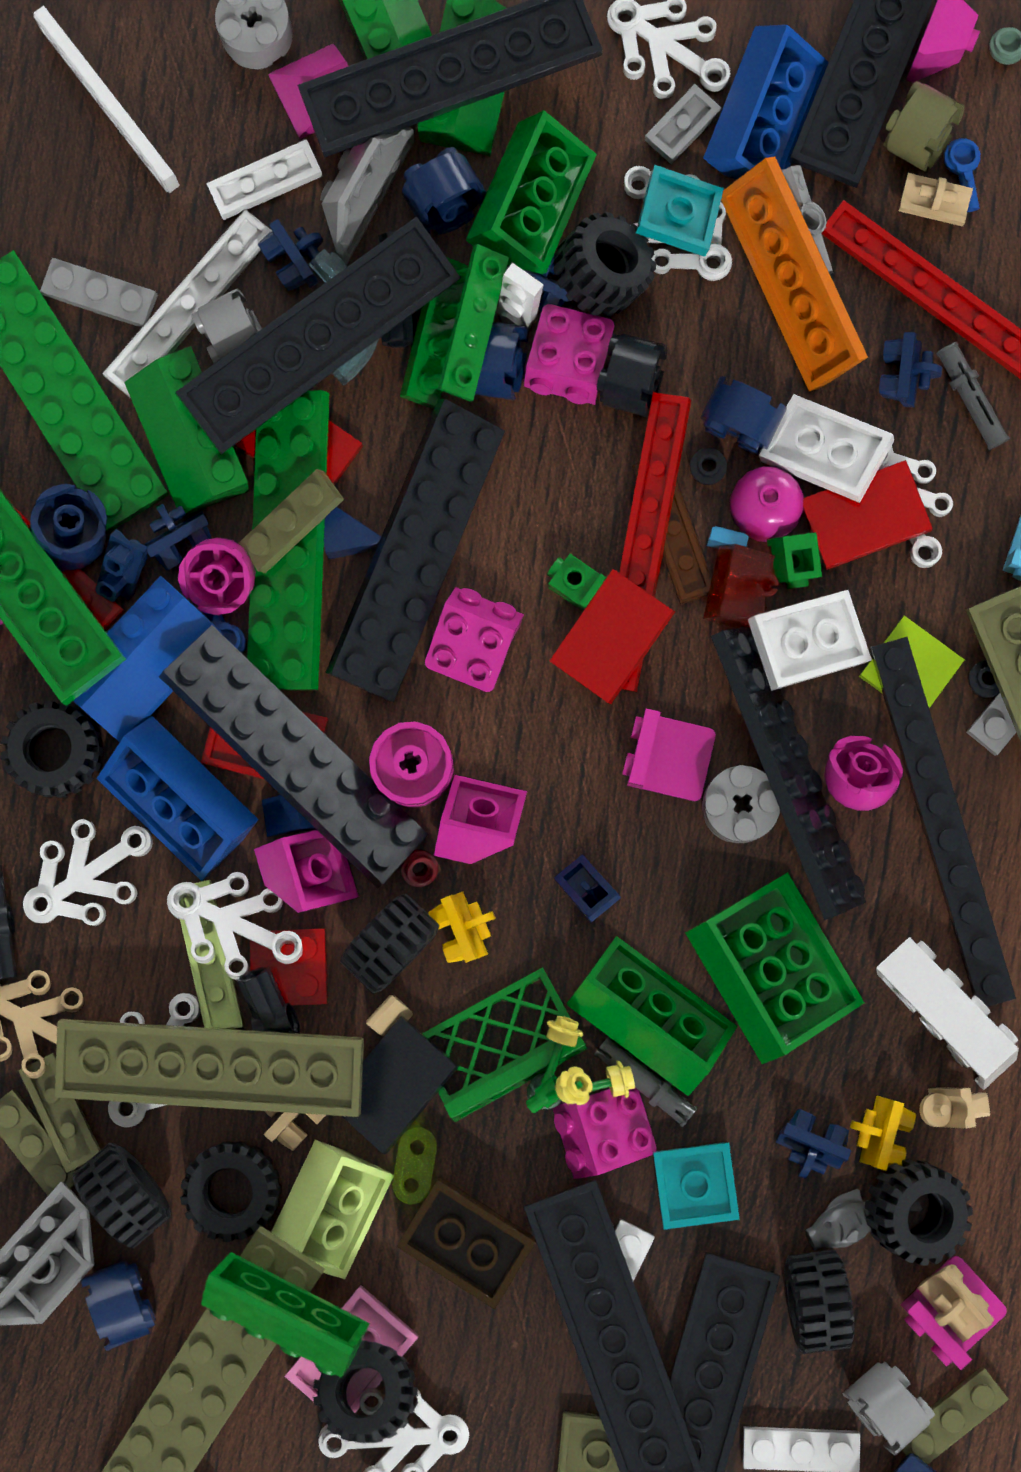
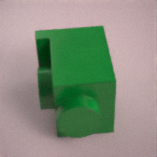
(802, 551)
(579, 594)

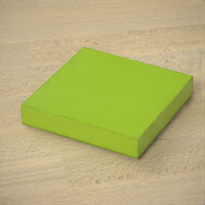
(933, 659)

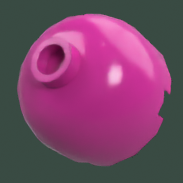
(766, 503)
(217, 575)
(862, 773)

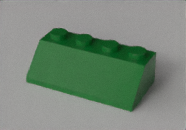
(384, 24)
(474, 125)
(533, 193)
(186, 456)
(652, 1016)
(284, 1314)

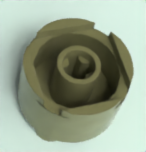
(923, 126)

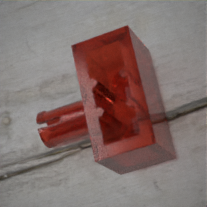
(740, 585)

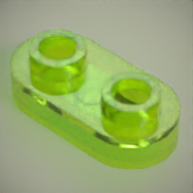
(414, 1165)

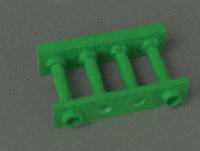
(455, 332)

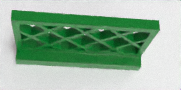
(518, 1071)

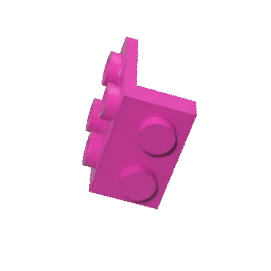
(568, 354)
(472, 639)
(669, 756)
(604, 1133)
(948, 1345)

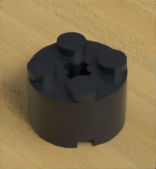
(631, 374)

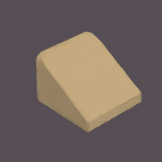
(388, 1014)

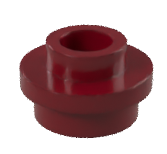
(423, 877)

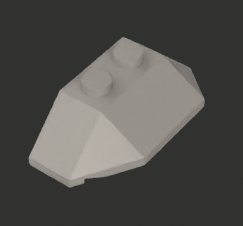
(361, 186)
(45, 1259)

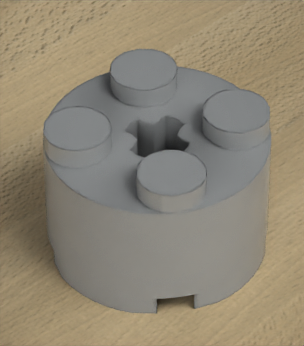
(256, 45)
(226, 323)
(742, 826)
(888, 1407)

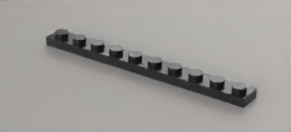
(942, 822)

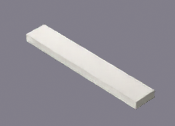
(106, 100)
(202, 285)

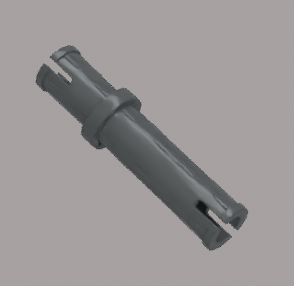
(972, 395)
(648, 1083)

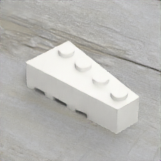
(949, 1011)

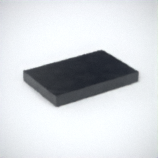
(399, 1083)

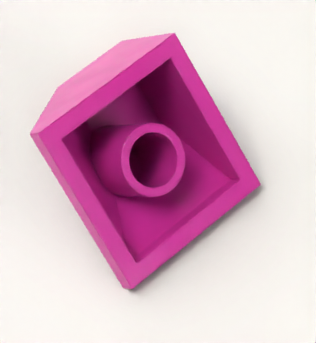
(945, 38)
(303, 70)
(478, 820)
(306, 871)

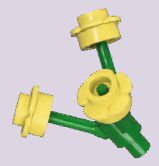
(574, 1085)

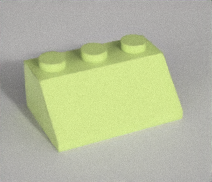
(332, 1207)

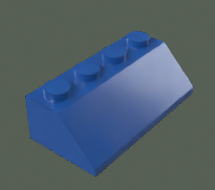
(766, 101)
(150, 639)
(176, 797)

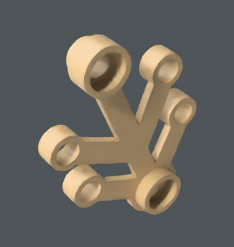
(29, 1018)

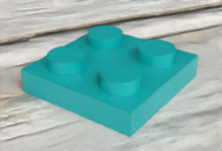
(679, 210)
(696, 1185)

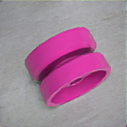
(402, 744)

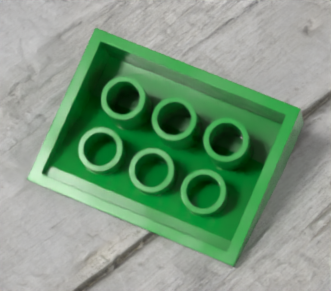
(775, 969)

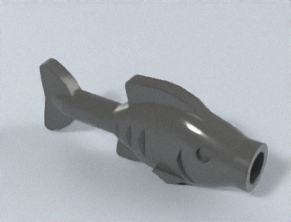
(843, 1222)

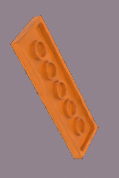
(792, 274)

